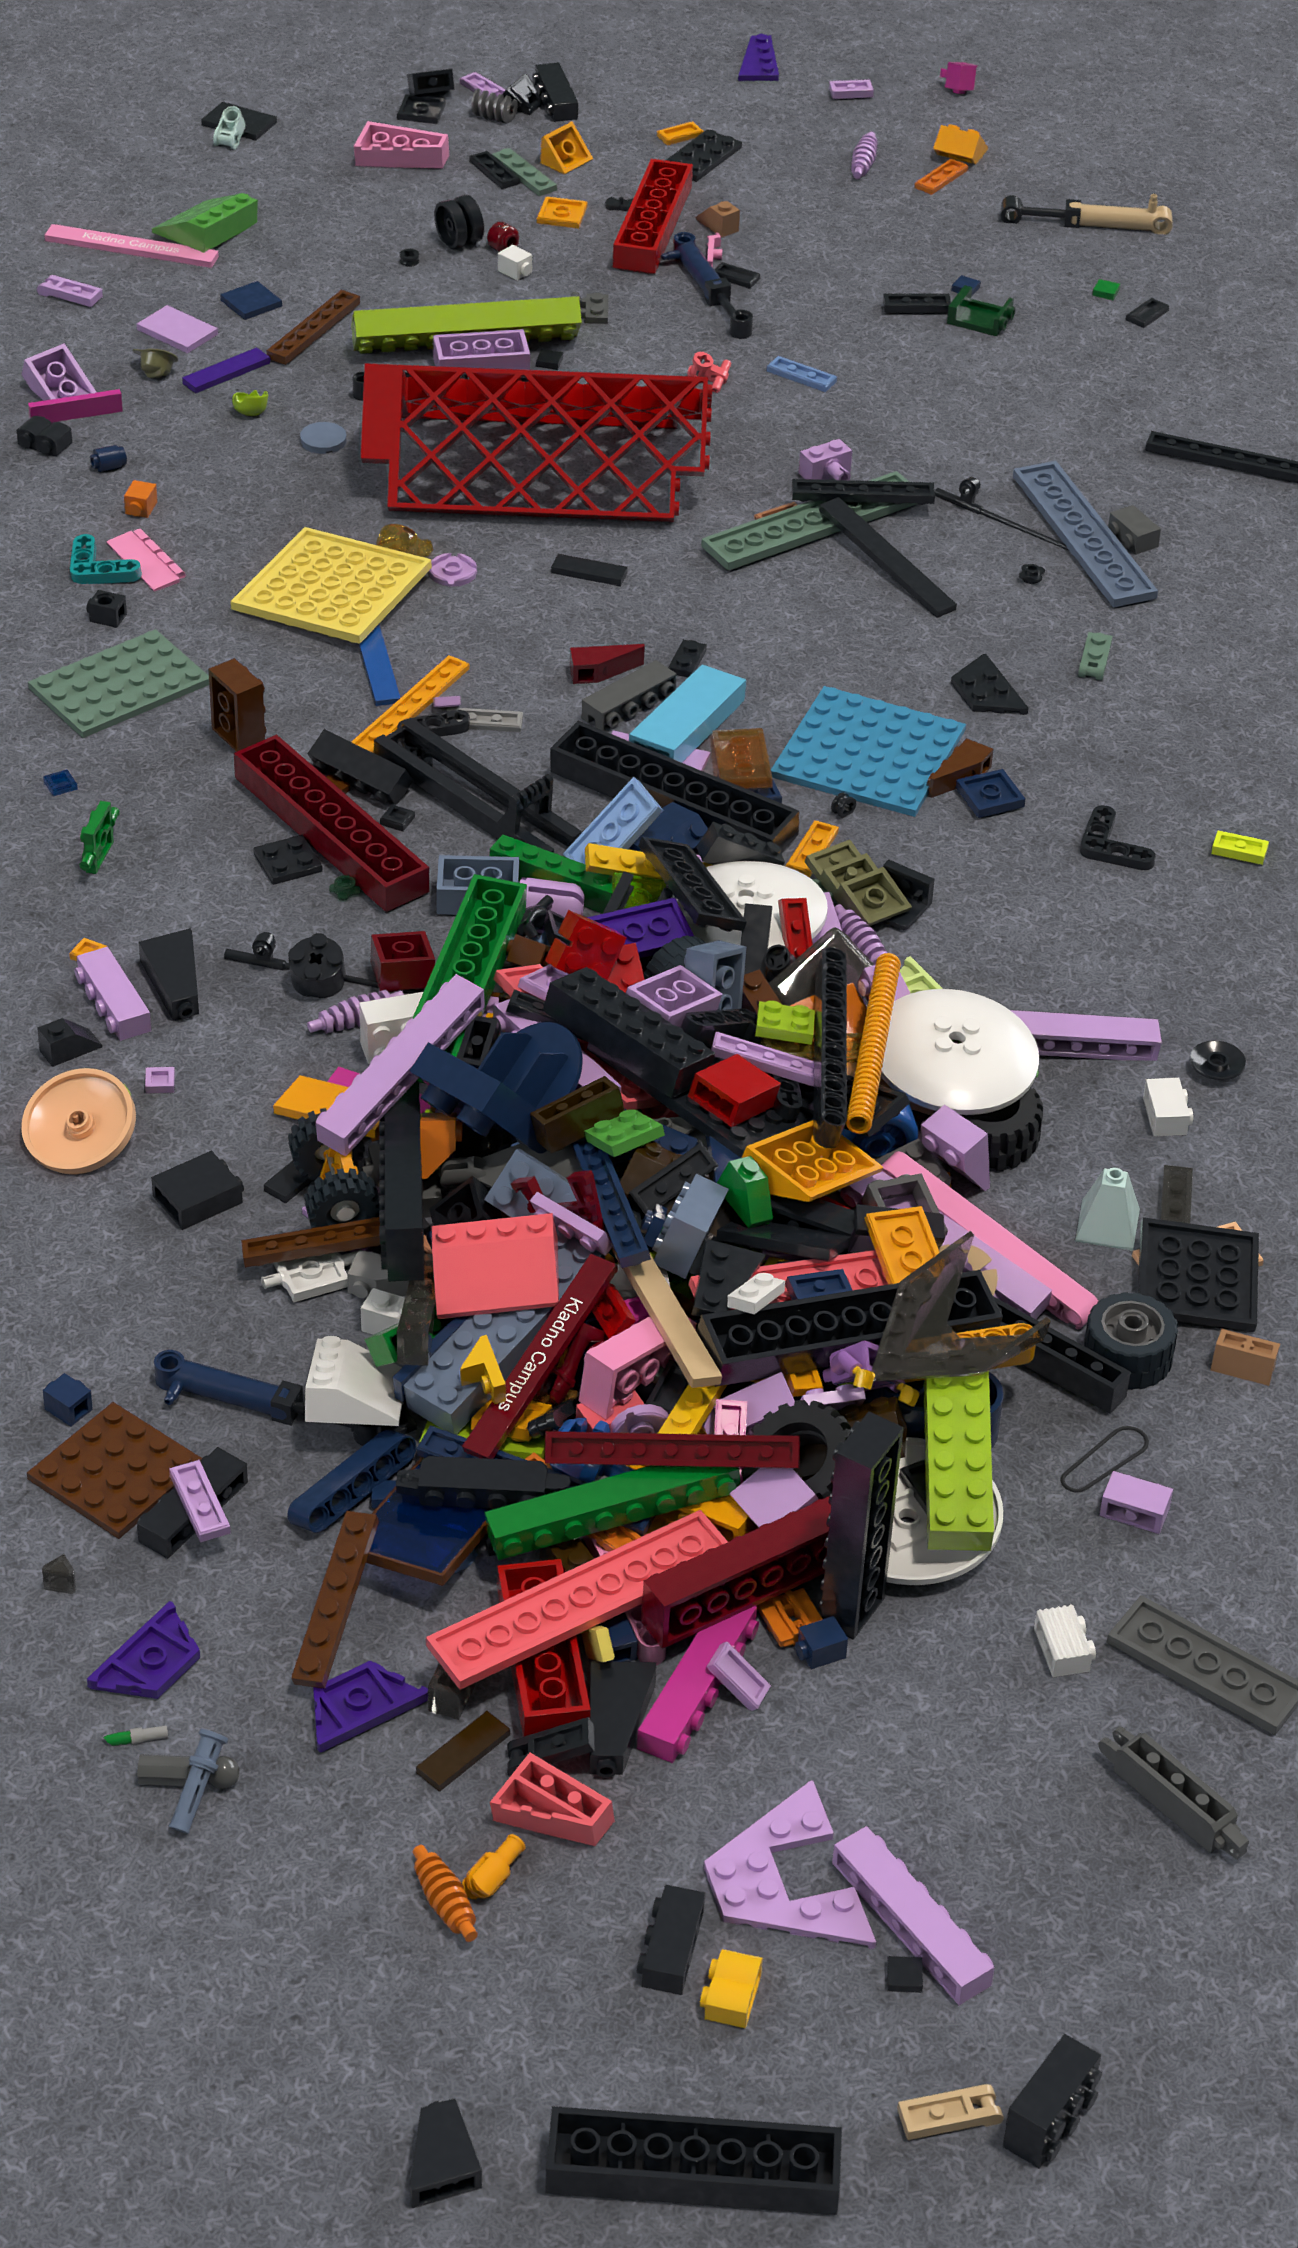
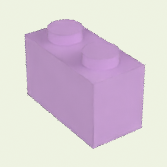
(1136, 1502)

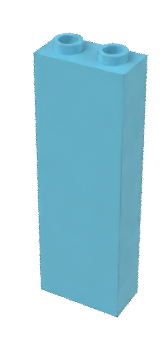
(690, 713)

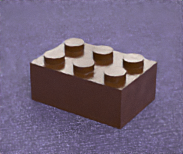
(237, 704)

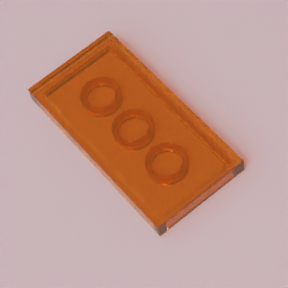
(742, 757)

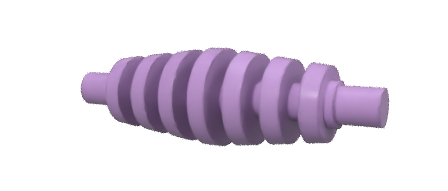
(864, 155)
(860, 933)
(345, 1013)

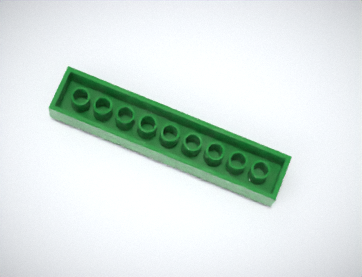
(478, 939)

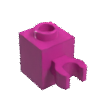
(959, 76)

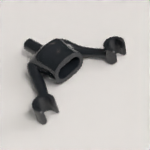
(534, 918)

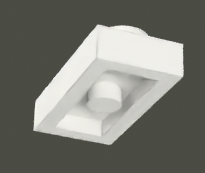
(756, 1293)

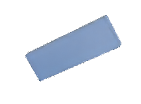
(801, 373)

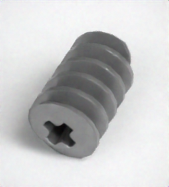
(493, 106)

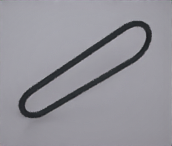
(1146, 1444)

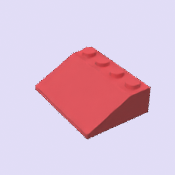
(495, 1265)

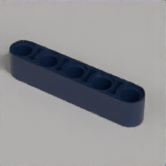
(351, 1481)

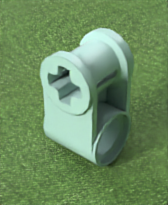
(229, 131)

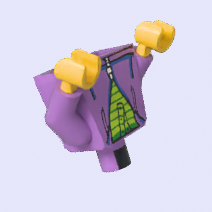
(854, 1367)

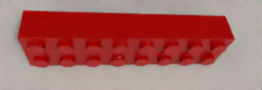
(652, 216)

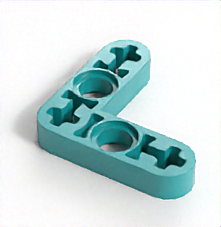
(91, 571)

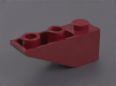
(603, 662)

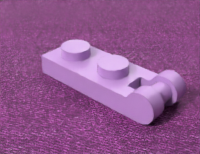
(70, 290)

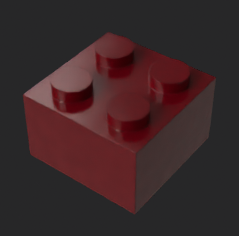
(401, 960)

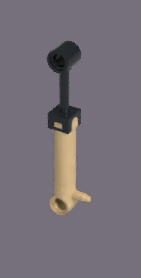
(1080, 214)

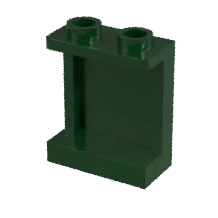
(979, 315)

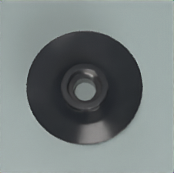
(1217, 1060)

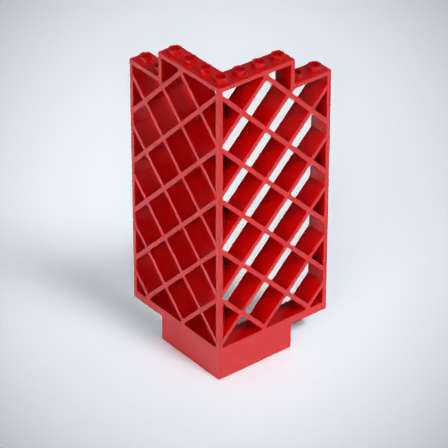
(545, 398)

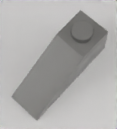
(367, 1274)

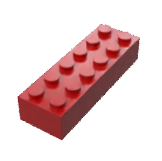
(552, 1682)

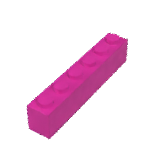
(692, 1688)

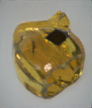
(404, 540)

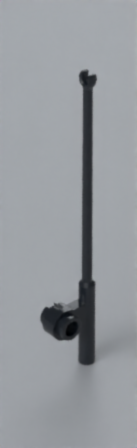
(969, 489)
(263, 956)

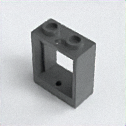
(901, 1186)

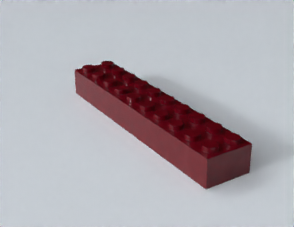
(332, 822)

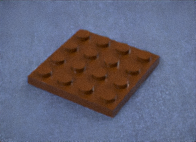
(112, 1469)

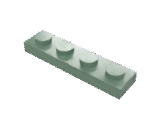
(526, 172)

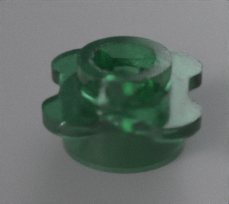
(344, 887)

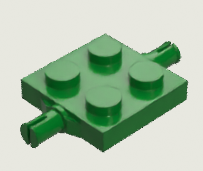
(98, 836)

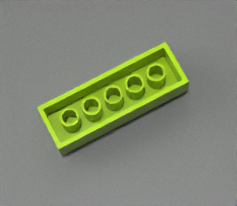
(958, 1463)

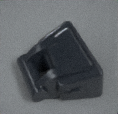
(525, 94)

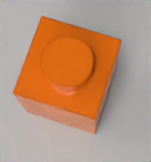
(140, 499)

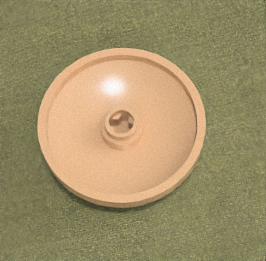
(78, 1121)

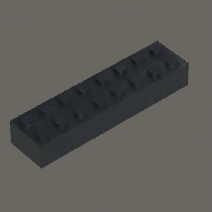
(860, 1522)
(694, 2160)

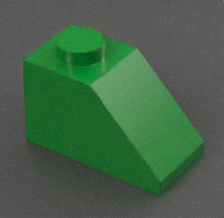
(747, 1191)

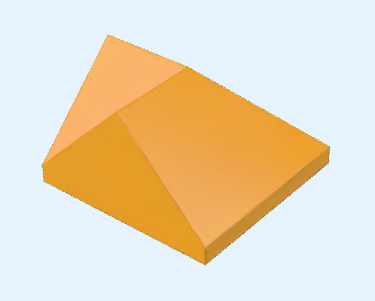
(564, 149)

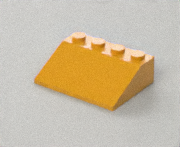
(806, 1170)

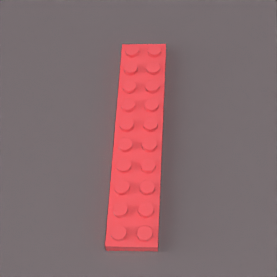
(567, 1602)

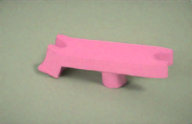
(714, 241)

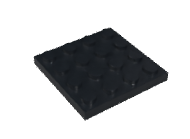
(1201, 1272)

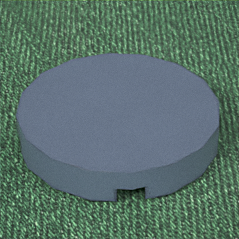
(323, 437)

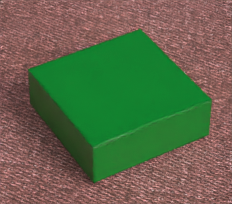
(1106, 289)

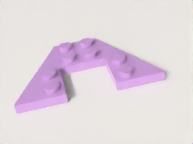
(752, 1891)

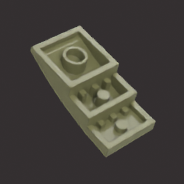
(857, 882)

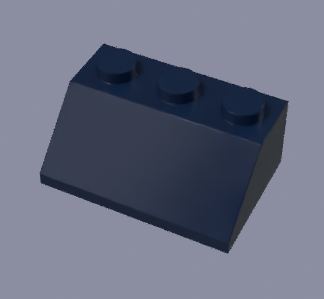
(675, 825)

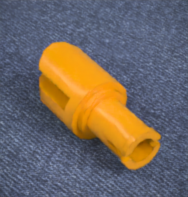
(492, 1869)

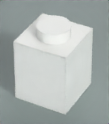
(514, 262)

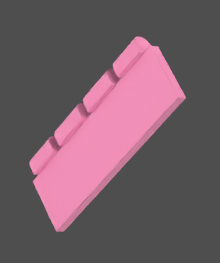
(156, 566)

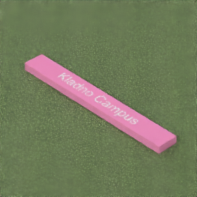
(130, 245)

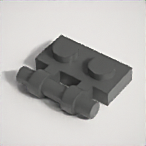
(596, 307)

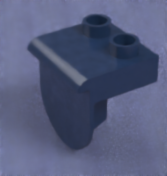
(513, 1080)

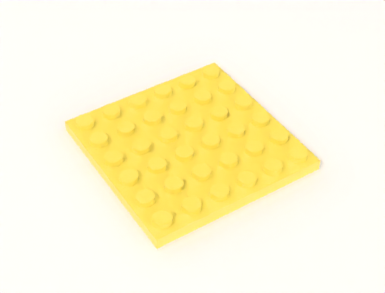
(331, 585)

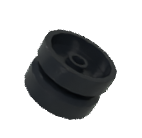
(459, 221)

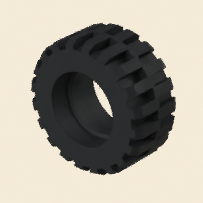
(1016, 1134)
(814, 1425)

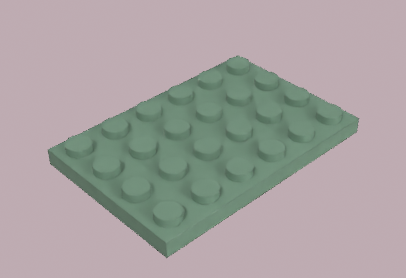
(119, 683)

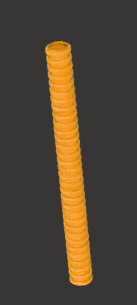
(873, 1044)

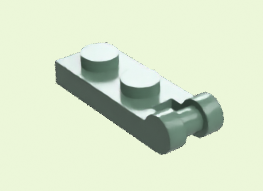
(1095, 655)

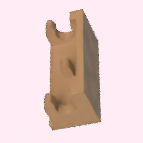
(1245, 1357)

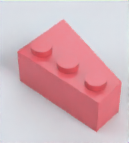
(552, 1804)

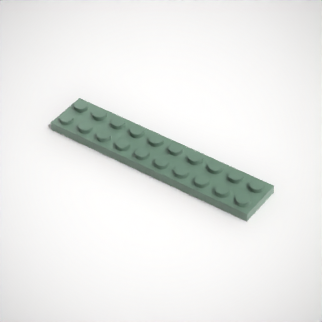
(787, 529)

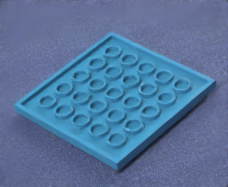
(867, 750)

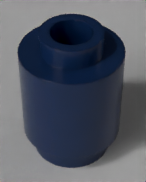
(108, 458)

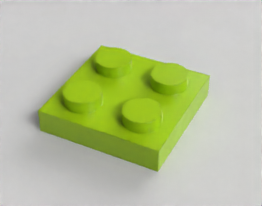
(785, 1022)

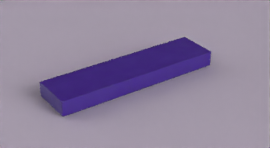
(226, 370)

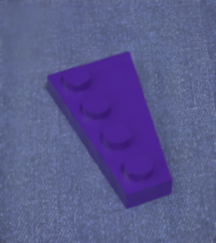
(759, 60)

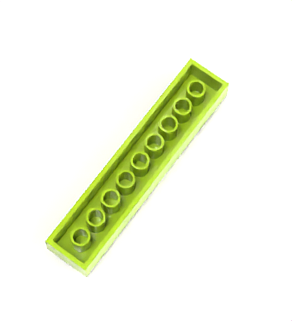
(416, 325)

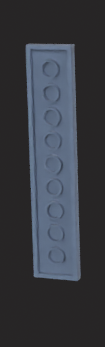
(1085, 534)

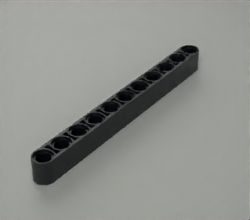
(830, 1048)

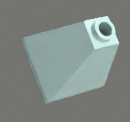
(1109, 1212)

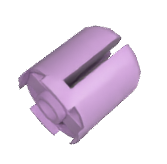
(565, 896)

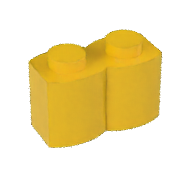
(732, 1988)

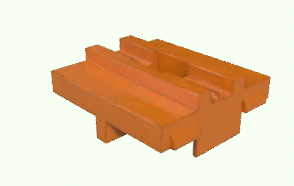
(779, 1609)

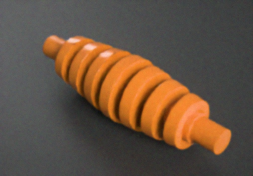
(445, 1893)

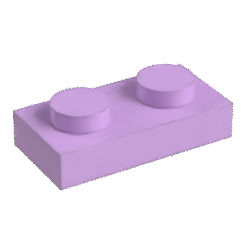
(851, 89)
(842, 1397)

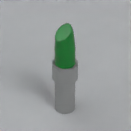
(137, 1736)

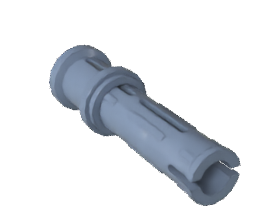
(202, 1765)

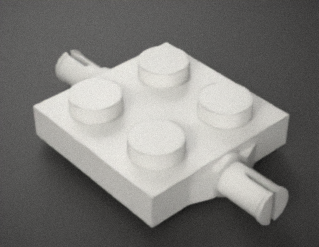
(311, 1275)

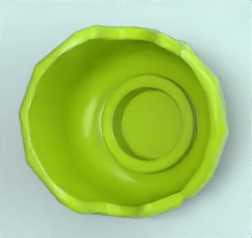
(250, 404)

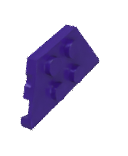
(149, 1658)
(360, 1702)

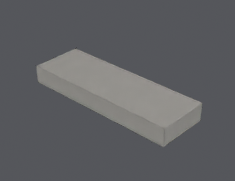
(493, 719)

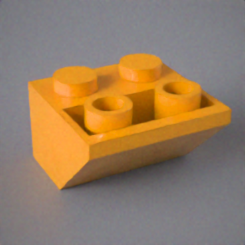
(960, 144)

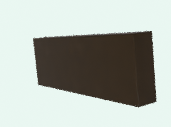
(463, 1751)

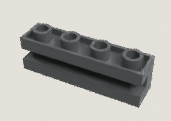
(629, 695)

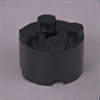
(317, 966)

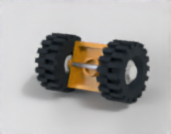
(339, 1191)

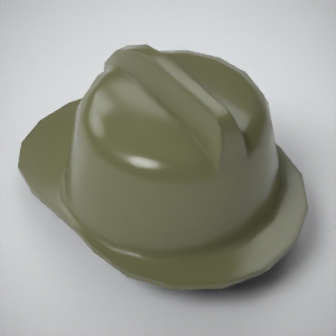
(156, 362)

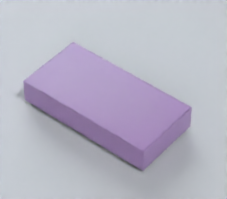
(738, 1676)

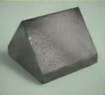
(59, 1576)

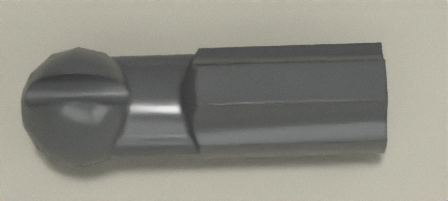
(175, 1770)

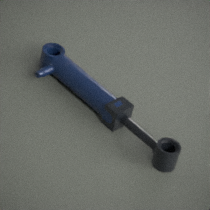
(716, 289)
(281, 1402)

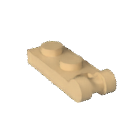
(949, 2111)

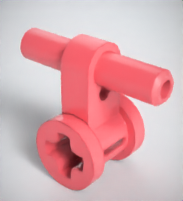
(716, 374)

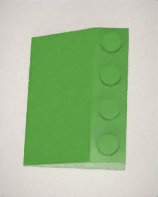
(211, 222)

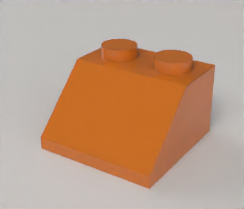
(438, 1139)

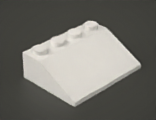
(349, 1387)

